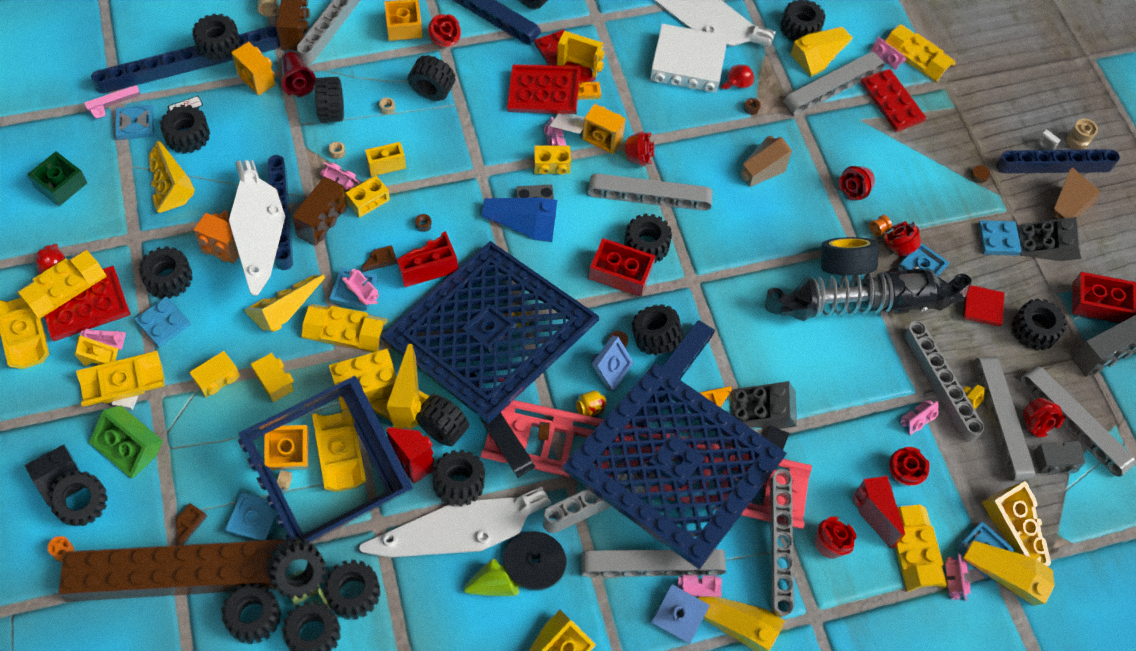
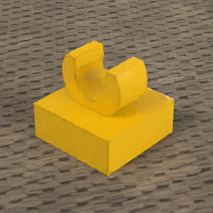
(975, 395)

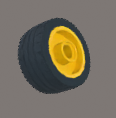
(849, 256)

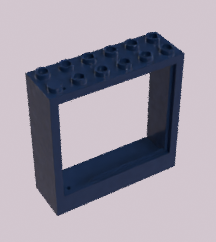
(372, 437)

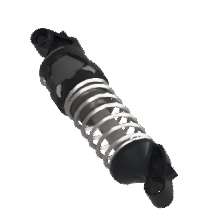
(891, 290)

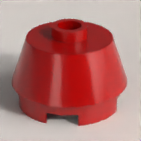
(444, 30)
(639, 148)
(856, 182)
(903, 239)
(1042, 416)
(909, 466)
(834, 538)

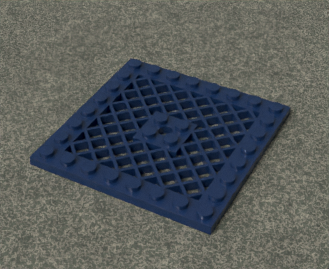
(661, 383)
(490, 402)

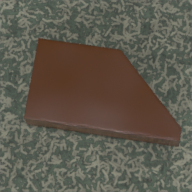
(380, 258)
(188, 522)

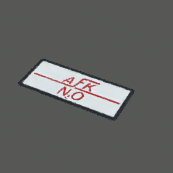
(194, 101)

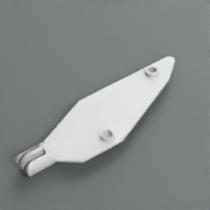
(718, 18)
(256, 225)
(459, 528)

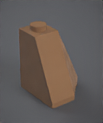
(766, 161)
(1075, 196)

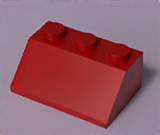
(412, 451)

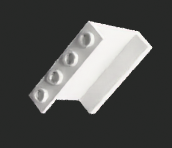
(689, 58)

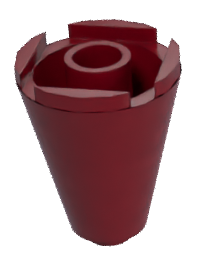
(296, 75)

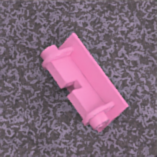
(888, 53)
(553, 135)
(345, 178)
(366, 293)
(111, 338)
(926, 412)
(957, 569)
(704, 586)

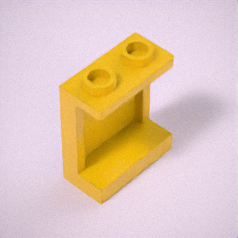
(580, 51)

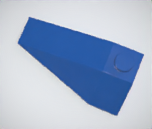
(525, 215)

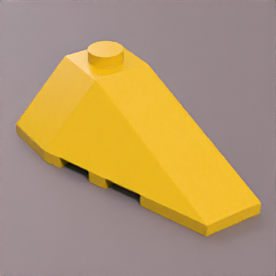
(819, 49)
(170, 182)
(275, 311)
(404, 398)
(1017, 520)
(1015, 571)
(745, 623)
(562, 635)

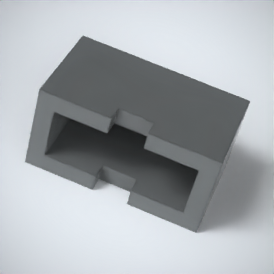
(1057, 459)

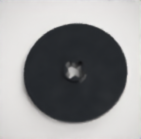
(534, 575)

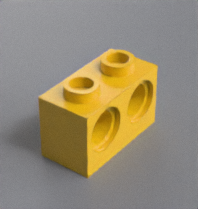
(552, 159)
(372, 195)

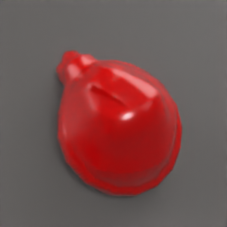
(739, 76)
(48, 258)

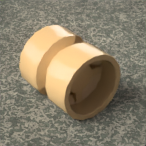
(268, 7)
(1082, 134)

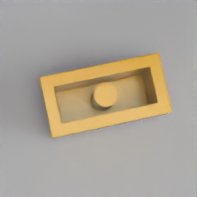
(385, 159)
(215, 374)
(272, 376)

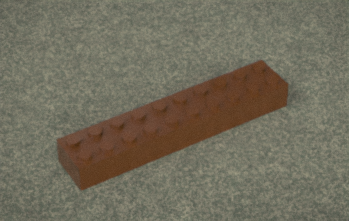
(164, 570)

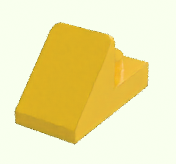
(94, 351)

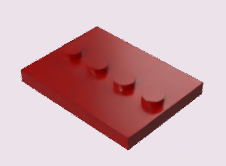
(544, 89)
(89, 309)

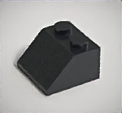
(49, 467)

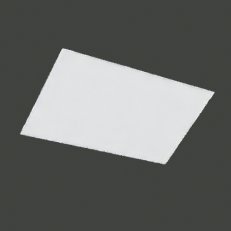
(569, 122)

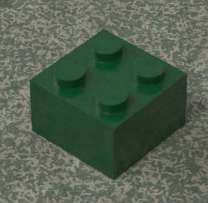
(57, 178)

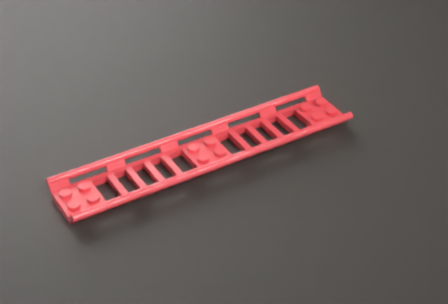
(563, 423)

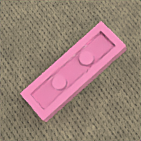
(97, 105)

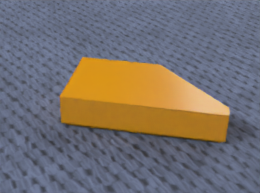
(589, 90)
(717, 396)

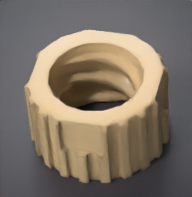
(387, 110)
(337, 145)
(284, 480)

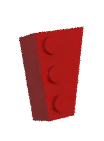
(428, 262)

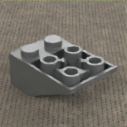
(1051, 239)
(766, 405)

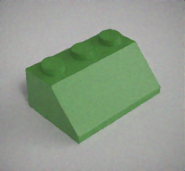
(125, 440)

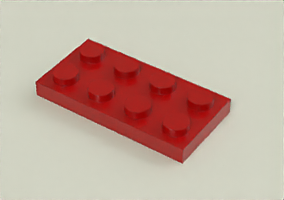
(549, 50)
(893, 100)

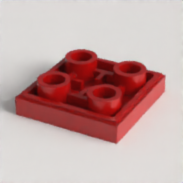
(984, 306)

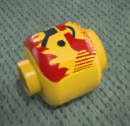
(591, 404)

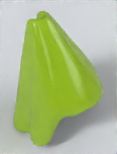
(491, 581)

